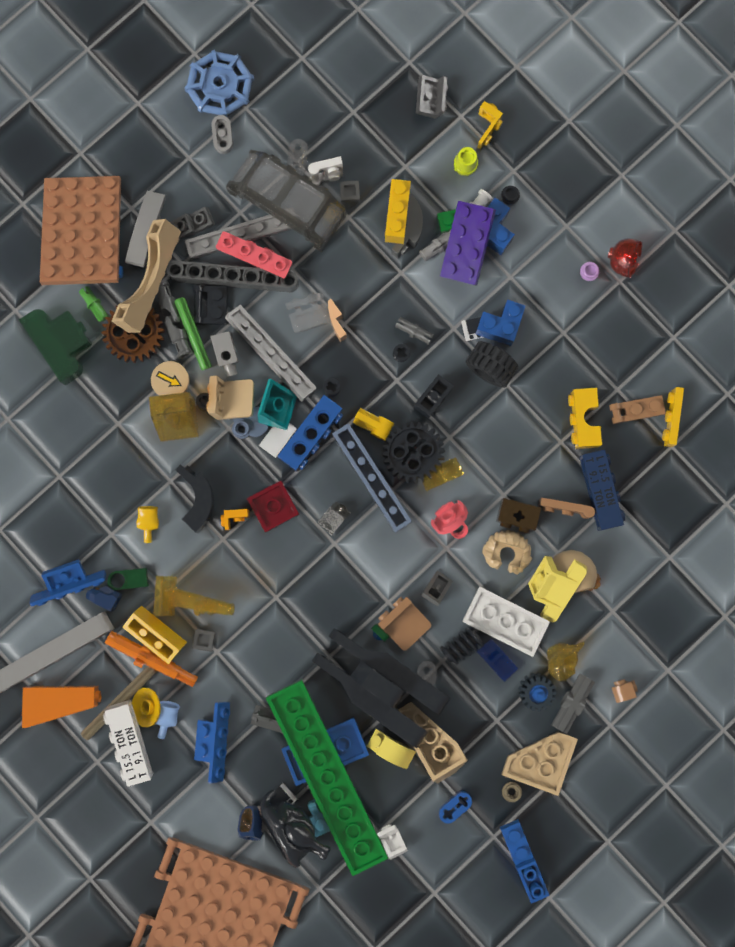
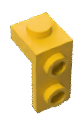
(493, 115)

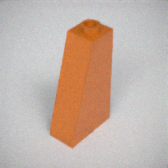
(53, 702)

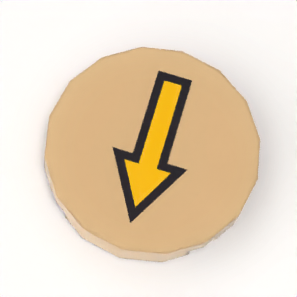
(170, 378)

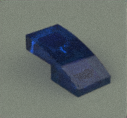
(497, 660)

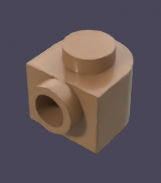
(624, 690)

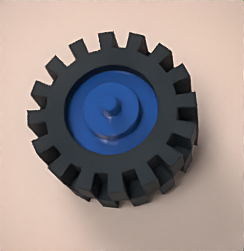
(537, 692)

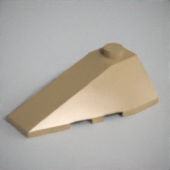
(437, 750)

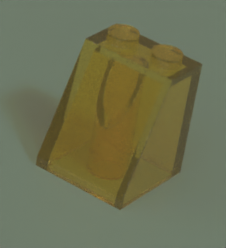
(174, 416)

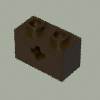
(528, 512)

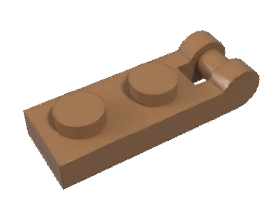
(638, 409)
(566, 507)

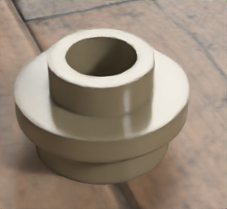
(516, 796)

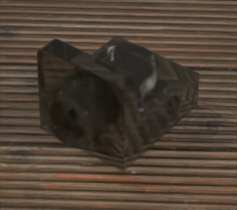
(333, 517)

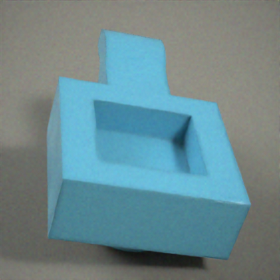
(317, 819)

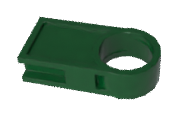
(133, 578)

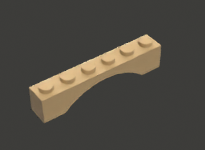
(161, 243)

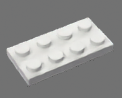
(506, 621)

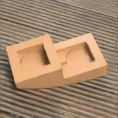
(335, 316)

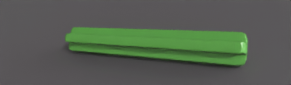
(193, 333)

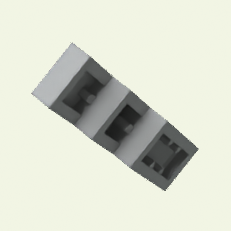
(149, 211)

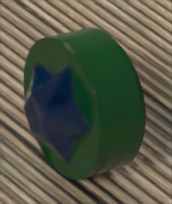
(379, 633)

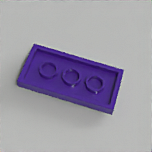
(467, 242)

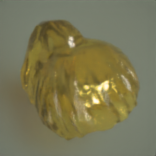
(563, 660)

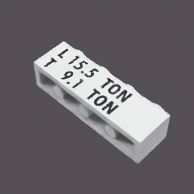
(128, 743)

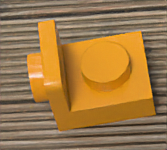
(236, 515)

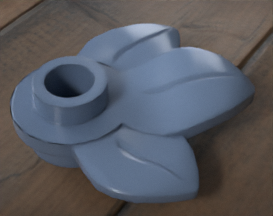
(251, 425)

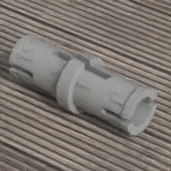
(437, 246)

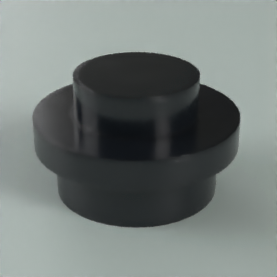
(510, 195)

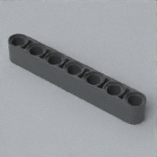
(224, 272)

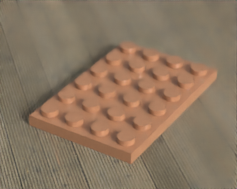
(80, 230)

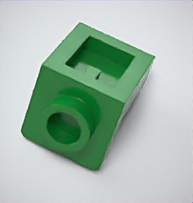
(445, 220)

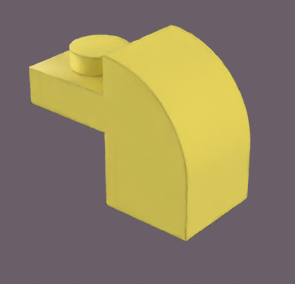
(391, 749)

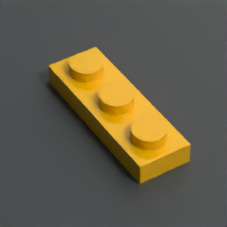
(672, 417)

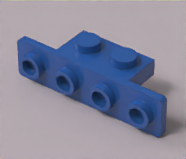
(65, 580)
(212, 741)

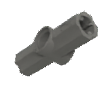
(573, 703)

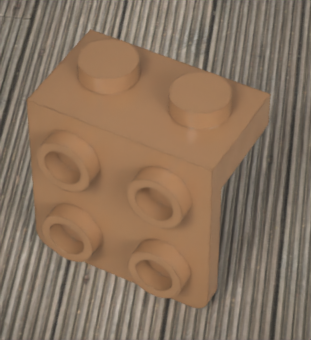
(404, 623)

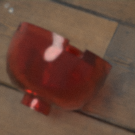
(624, 256)

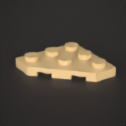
(542, 762)

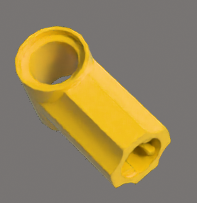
(377, 426)

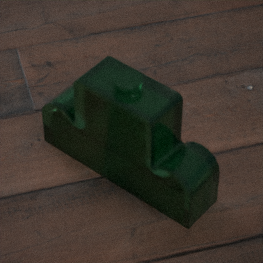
(58, 341)

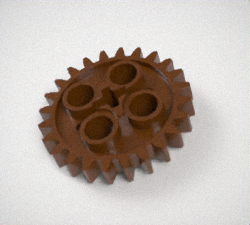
(121, 344)

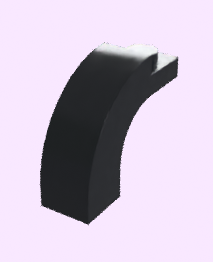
(204, 499)

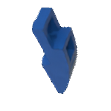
(524, 861)

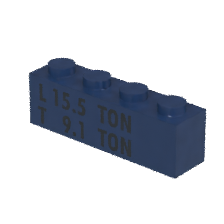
(601, 490)

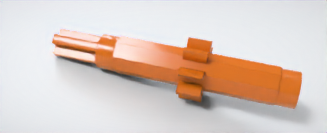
(145, 656)

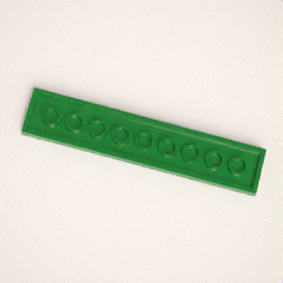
(327, 777)

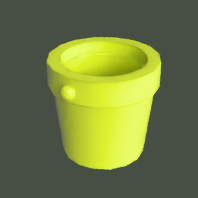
(466, 161)

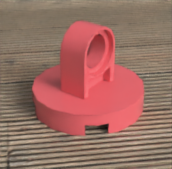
(450, 518)

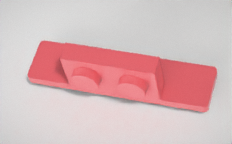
(253, 254)

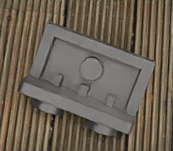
(431, 96)

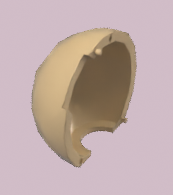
(564, 560)

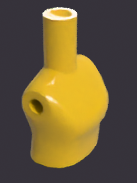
(147, 521)

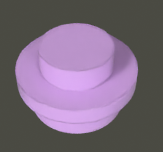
(589, 271)

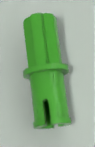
(93, 304)

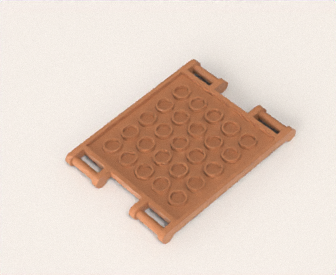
(218, 902)

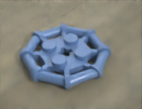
(224, 92)

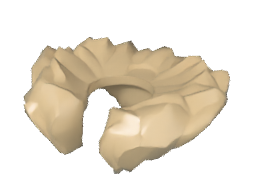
(508, 539)

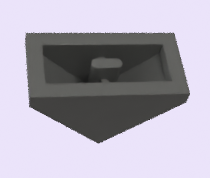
(436, 588)

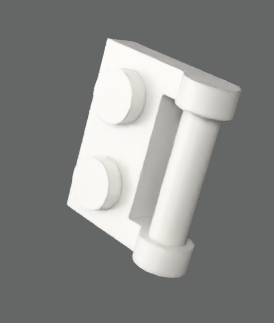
(331, 168)

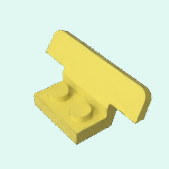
(555, 586)

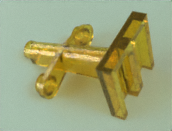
(169, 597)

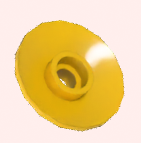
(146, 707)

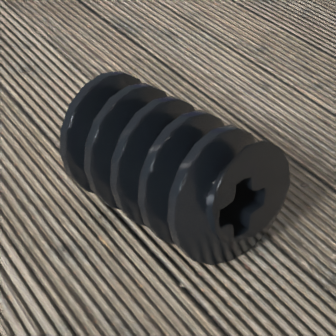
(462, 646)

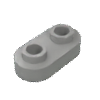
(222, 135)

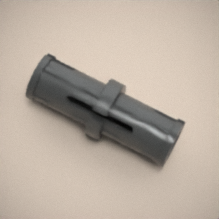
(414, 330)

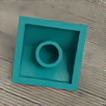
(276, 405)

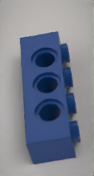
(323, 407)

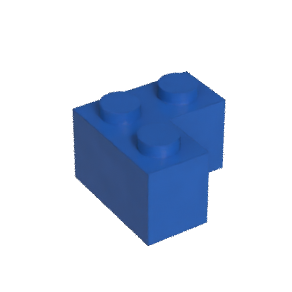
(499, 236)
(502, 328)

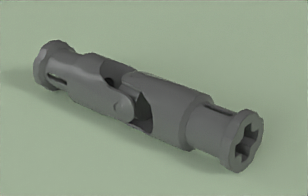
(172, 317)

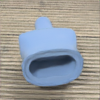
(167, 717)

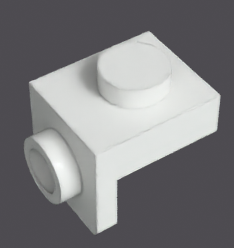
(392, 841)

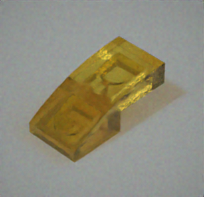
(449, 471)

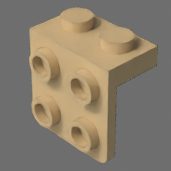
(230, 398)

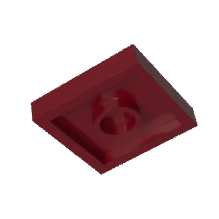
(273, 506)

